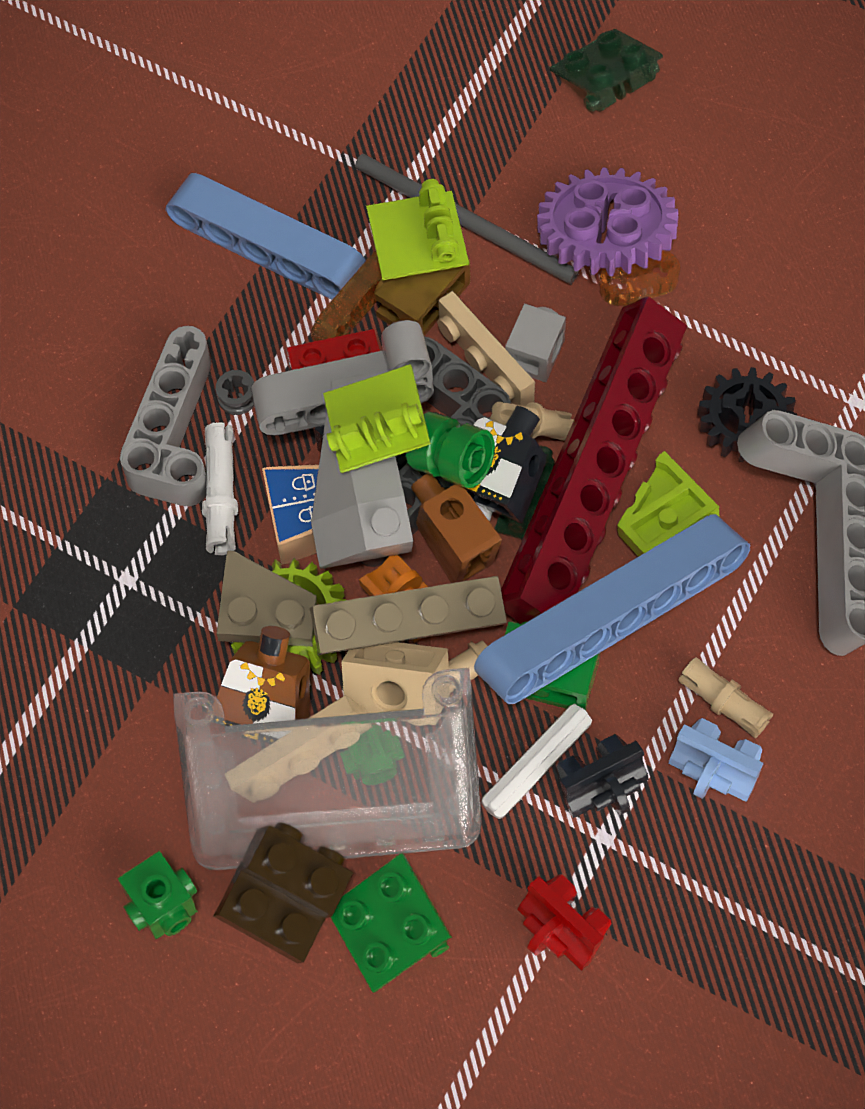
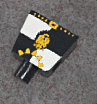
(514, 468)

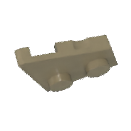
(260, 598)

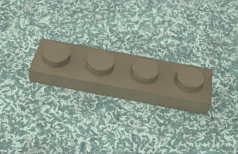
(407, 615)

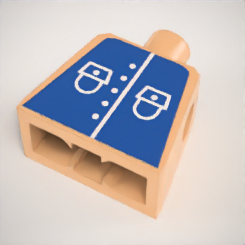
(291, 506)

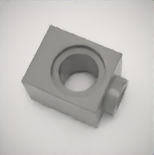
(537, 340)

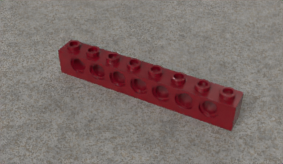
(594, 460)

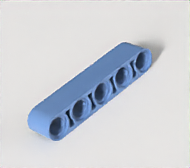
(264, 235)

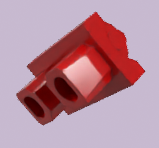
(560, 925)

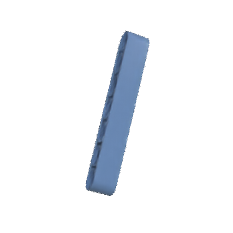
(610, 609)

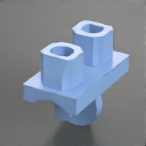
(715, 763)

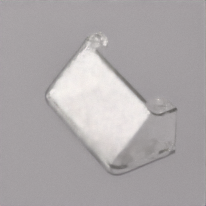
(340, 780)

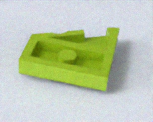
(664, 507)

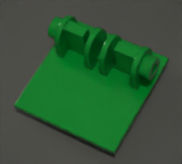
(389, 923)

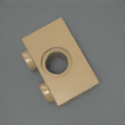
(390, 675)

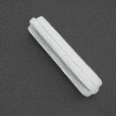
(536, 761)

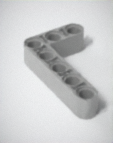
(837, 465)

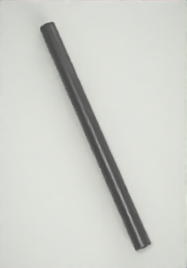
(472, 222)

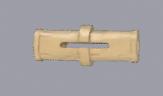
(725, 697)

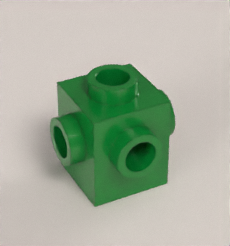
(158, 896)

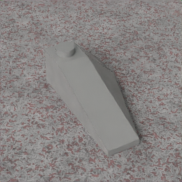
(358, 511)

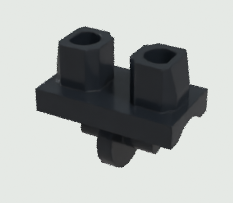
(605, 780)

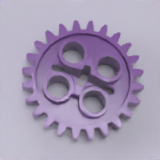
(636, 228)

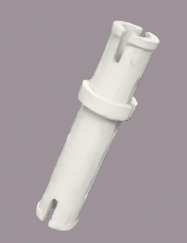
(220, 500)

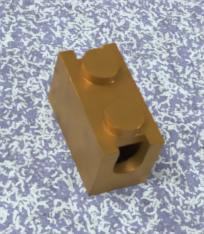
(418, 295)

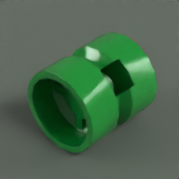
(455, 451)

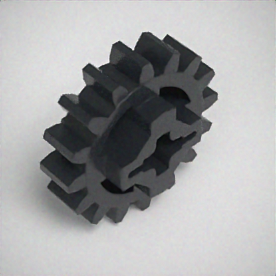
(726, 402)

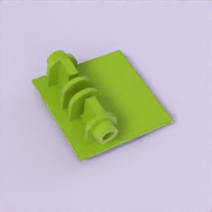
(418, 233)
(375, 419)

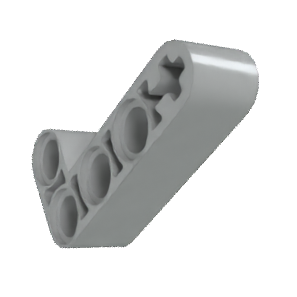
(296, 399)
(175, 412)

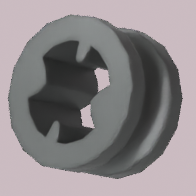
(228, 381)

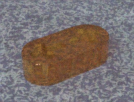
(640, 281)

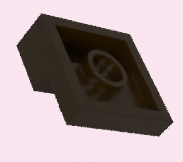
(283, 891)

